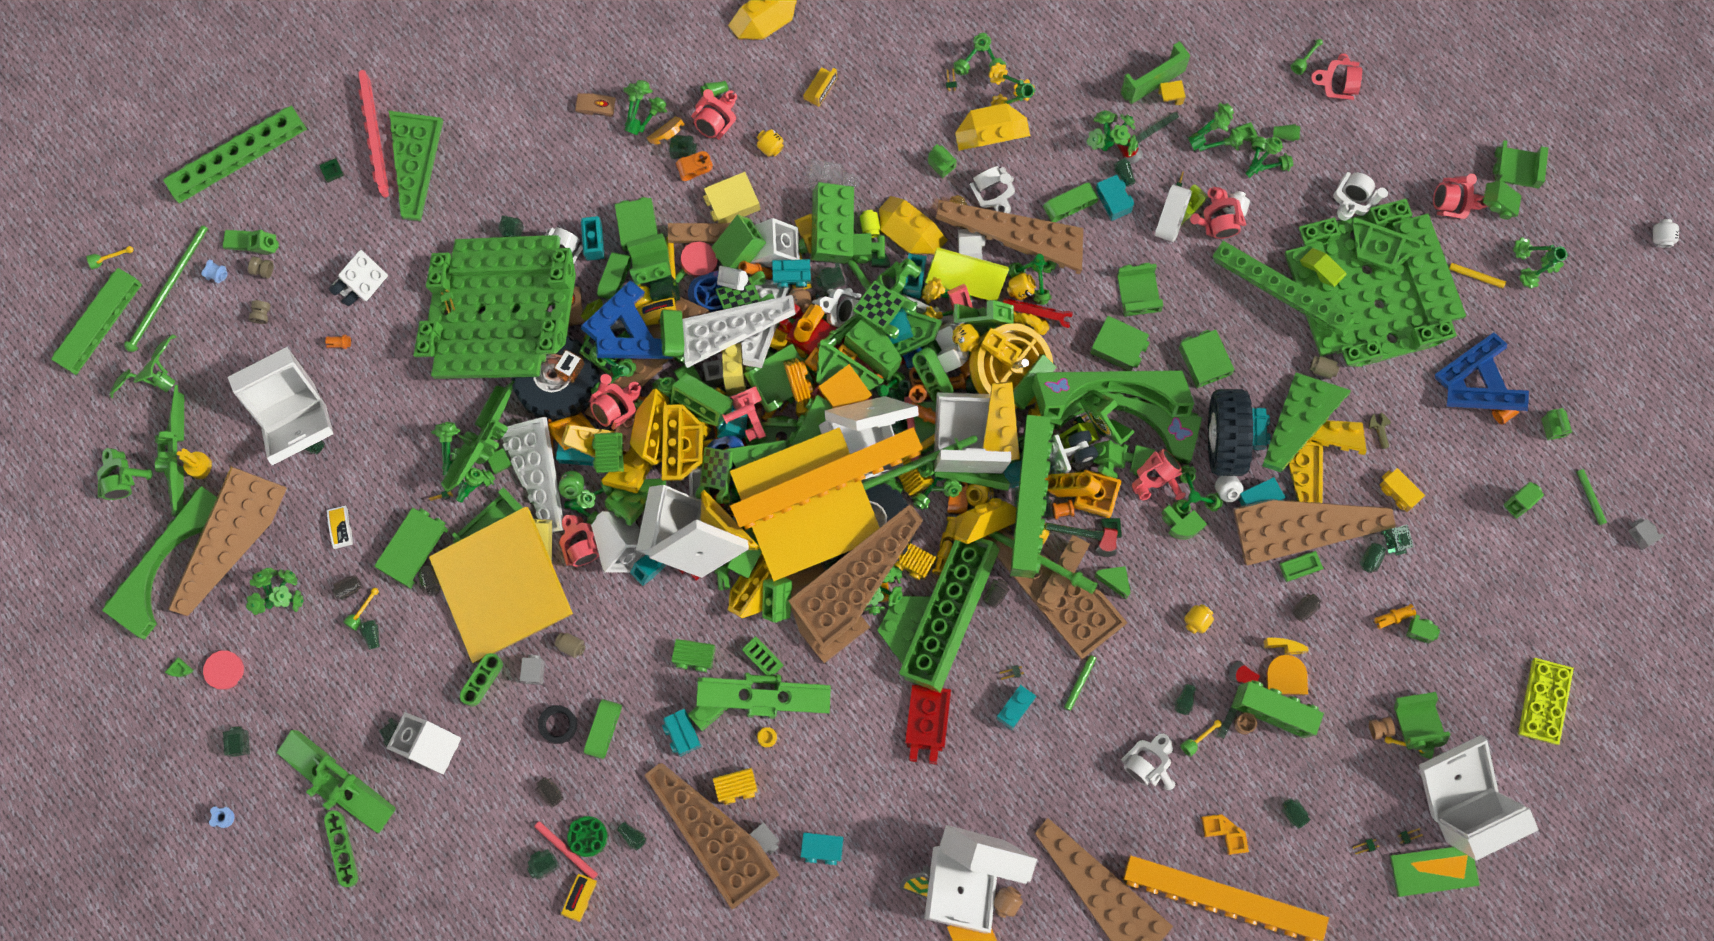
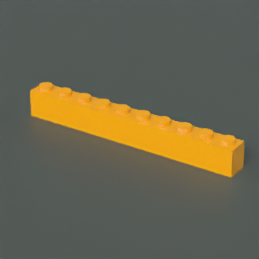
(827, 477)
(1225, 898)

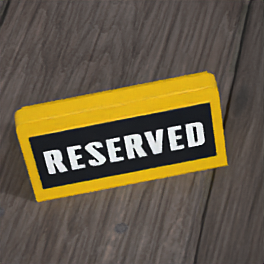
(820, 86)

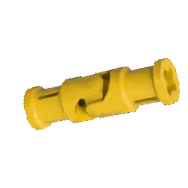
(945, 546)

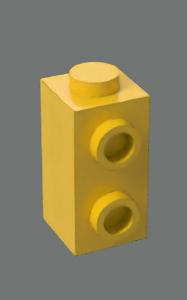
(1401, 489)

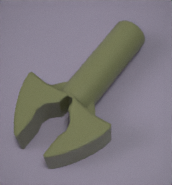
(1380, 429)

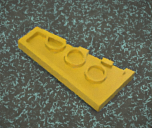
(1001, 421)
(1342, 434)
(581, 438)
(634, 473)
(1307, 473)

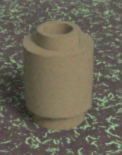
(1324, 367)
(570, 644)

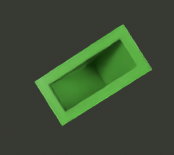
(1115, 579)

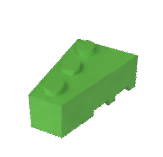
(873, 348)
(701, 400)

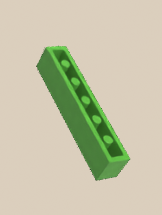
(96, 321)

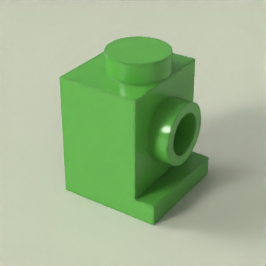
(266, 242)
(1422, 630)

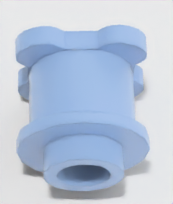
(215, 272)
(216, 817)

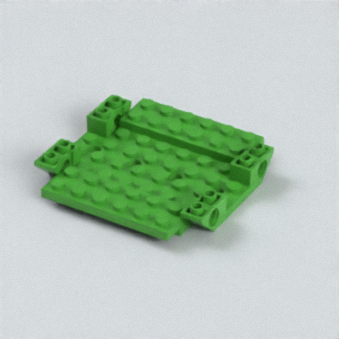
(497, 276)
(1416, 296)

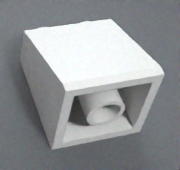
(780, 240)
(616, 542)
(423, 743)

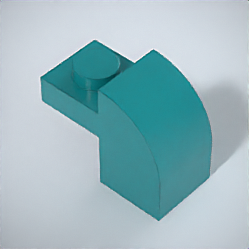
(646, 569)

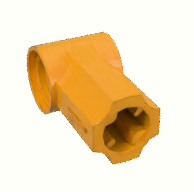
(808, 322)

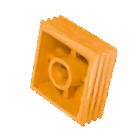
(799, 384)
(1103, 504)

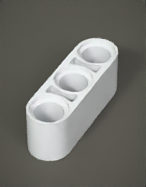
(1173, 213)

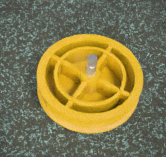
(988, 369)

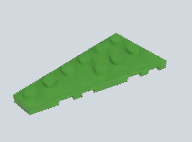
(414, 156)
(1303, 414)

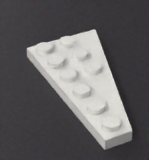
(721, 329)
(756, 346)
(534, 465)

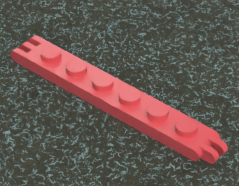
(371, 127)

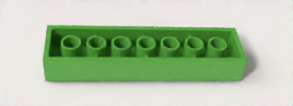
(1030, 496)
(949, 613)

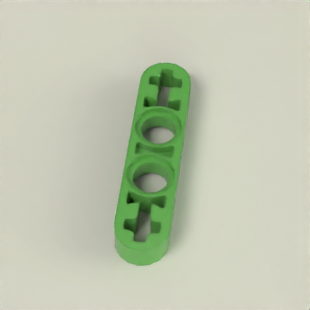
(337, 850)

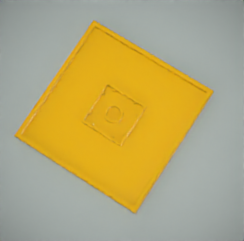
(809, 531)
(500, 585)

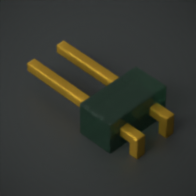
(1016, 671)

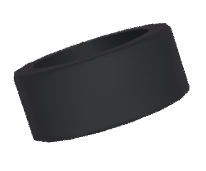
(544, 717)

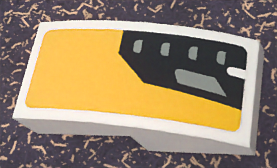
(339, 527)

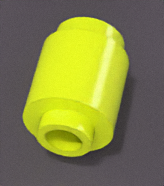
(870, 223)

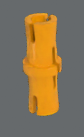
(1395, 616)

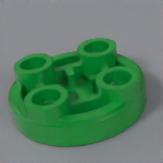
(587, 836)

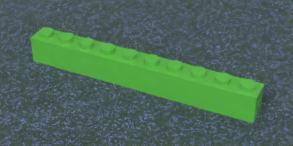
(807, 428)

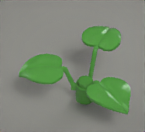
(159, 379)

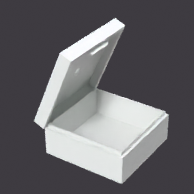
(283, 404)
(962, 417)
(868, 423)
(678, 537)
(1471, 808)
(974, 865)

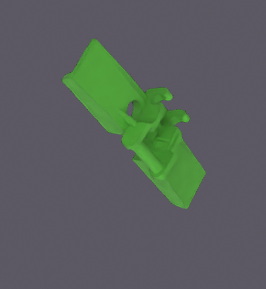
(484, 444)
(167, 461)
(725, 694)
(365, 803)

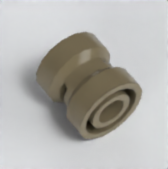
(261, 267)
(259, 312)

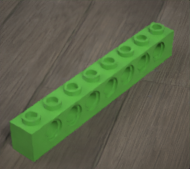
(230, 163)
(1283, 289)

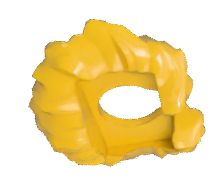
(1040, 324)

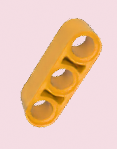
(1073, 484)

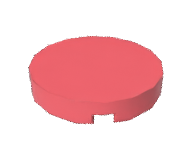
(698, 259)
(223, 670)

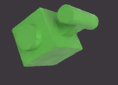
(941, 160)
(864, 247)
(1556, 424)
(1109, 456)
(1137, 459)

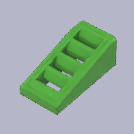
(755, 641)

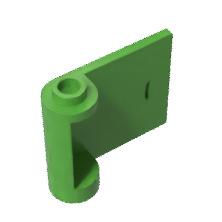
(772, 378)

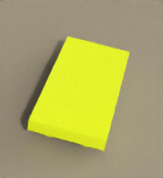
(980, 276)
(1545, 701)

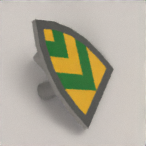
(917, 882)

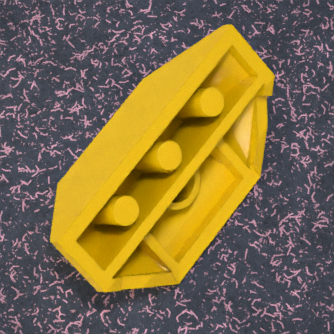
(761, 18)
(991, 126)
(909, 227)
(648, 427)
(681, 442)
(717, 517)
(984, 520)
(747, 593)

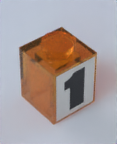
(568, 366)

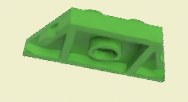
(1382, 246)
(832, 361)
(992, 480)
(630, 504)
(902, 623)

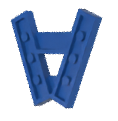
(621, 306)
(1495, 394)

